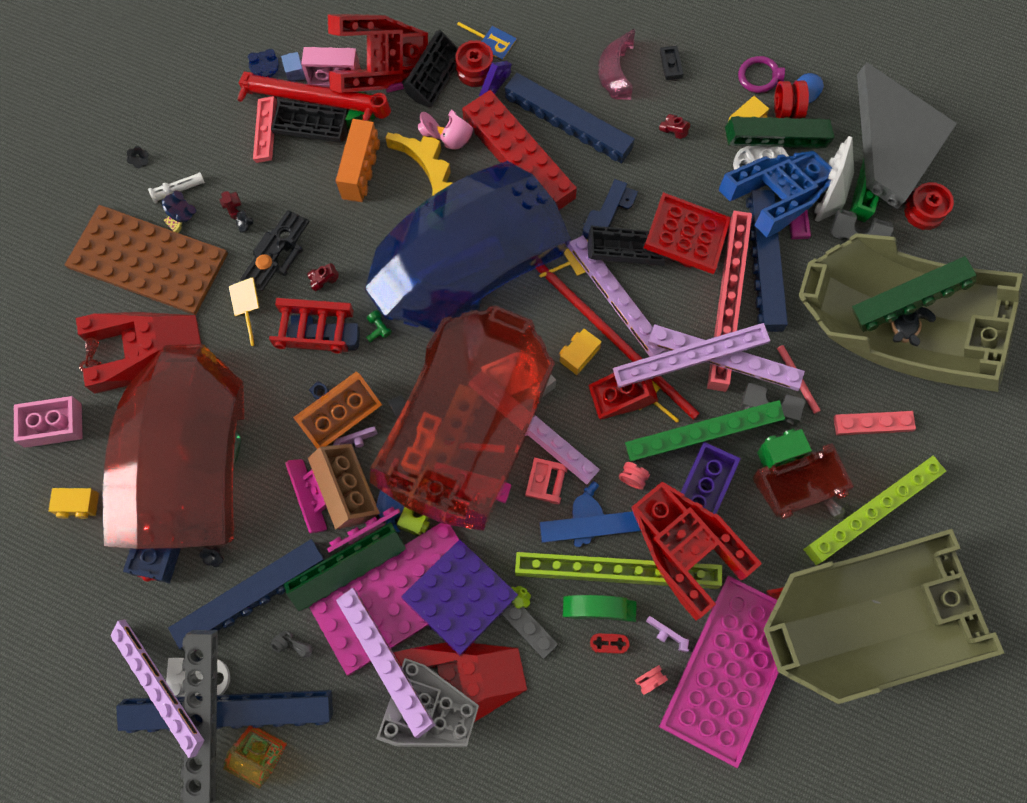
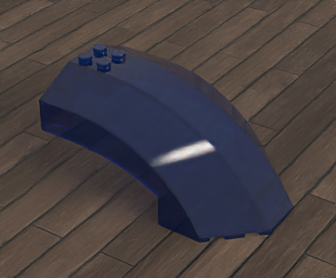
(465, 246)

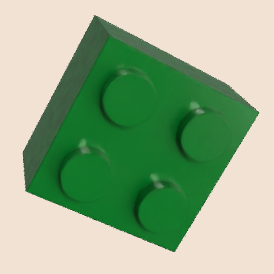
(784, 449)

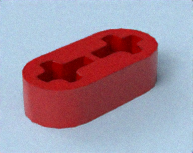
(609, 649)

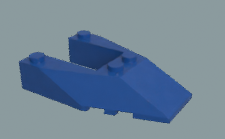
(795, 179)

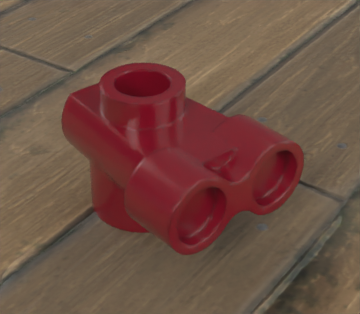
(675, 124)
(231, 202)
(322, 275)

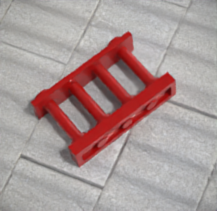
(305, 309)

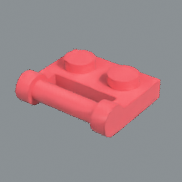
(540, 478)

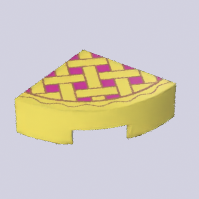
(174, 225)

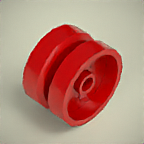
(473, 62)
(791, 99)
(929, 206)

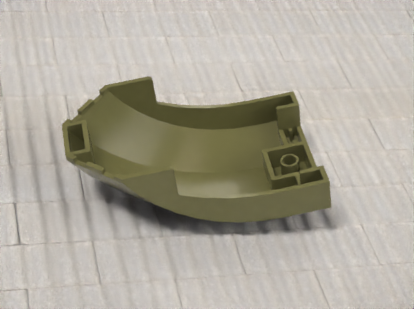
(962, 346)
(848, 647)

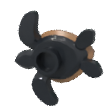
(908, 326)

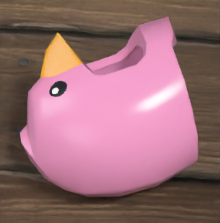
(456, 132)

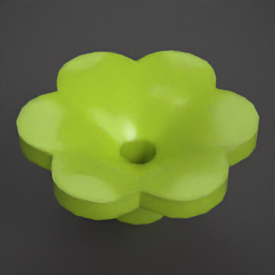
(523, 598)

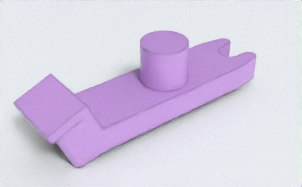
(356, 437)
(666, 632)

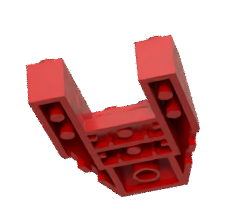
(391, 51)
(142, 340)
(683, 534)
(483, 672)

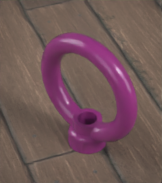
(777, 75)

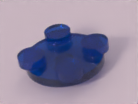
(263, 63)

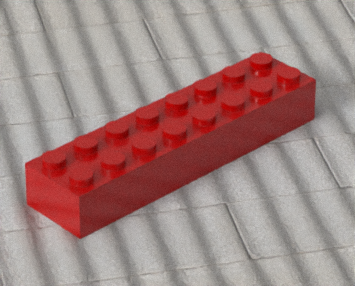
(512, 143)

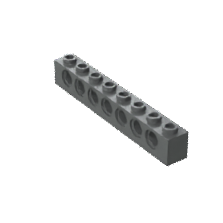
(207, 708)

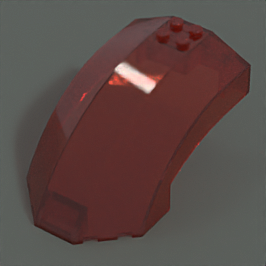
(465, 418)
(173, 453)

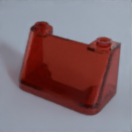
(803, 482)

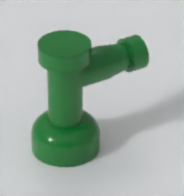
(375, 317)

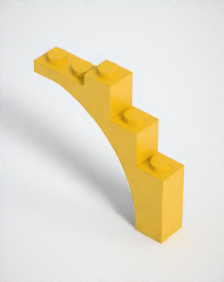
(426, 155)

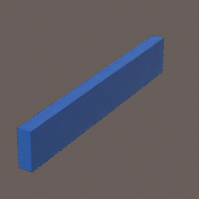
(588, 527)

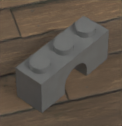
(844, 226)
(791, 405)

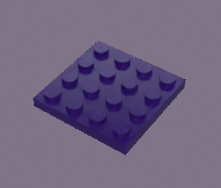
(459, 597)

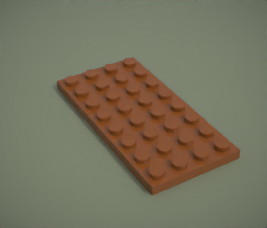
(147, 259)

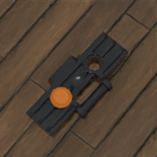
(271, 245)

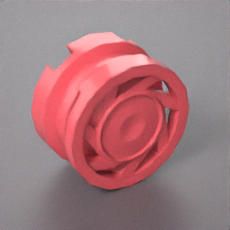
(634, 475)
(651, 680)

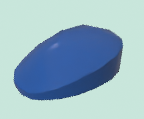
(815, 85)

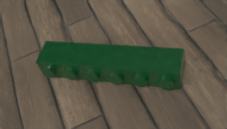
(779, 132)
(914, 294)
(344, 567)

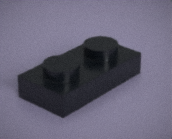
(671, 62)

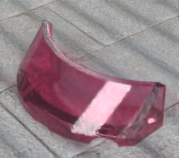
(610, 70)

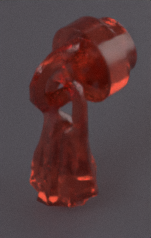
(91, 346)

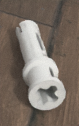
(160, 192)

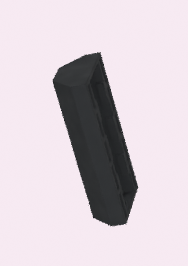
(432, 70)
(310, 121)
(621, 246)

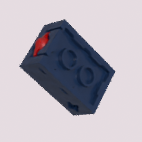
(152, 563)

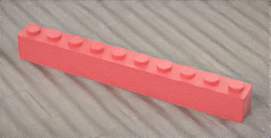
(731, 290)

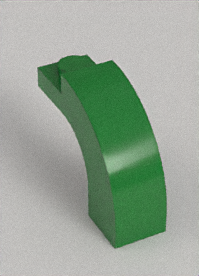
(599, 607)

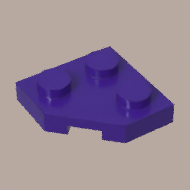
(496, 76)

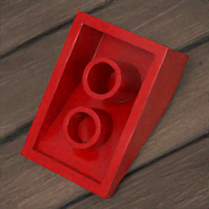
(613, 401)

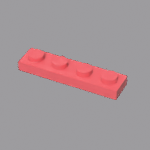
(263, 134)
(874, 423)

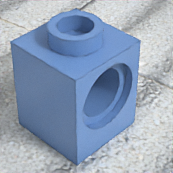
(293, 67)

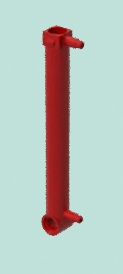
(370, 104)

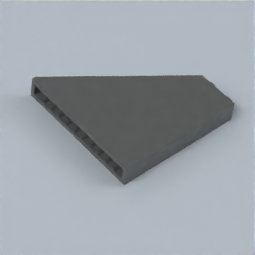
(897, 135)

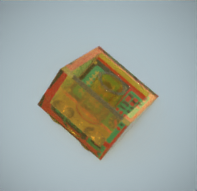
(254, 756)

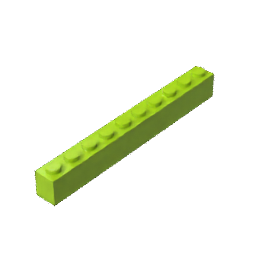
(607, 569)

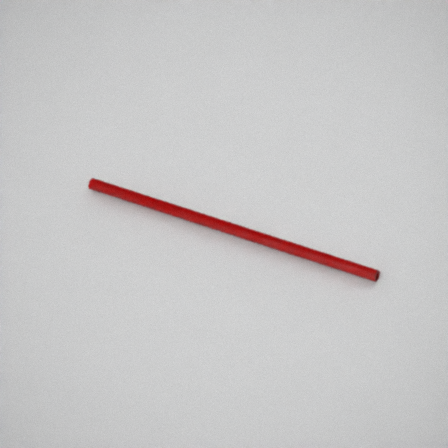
(616, 339)

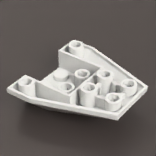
(841, 179)

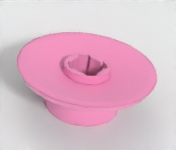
(428, 126)

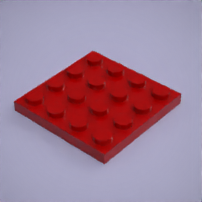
(687, 233)

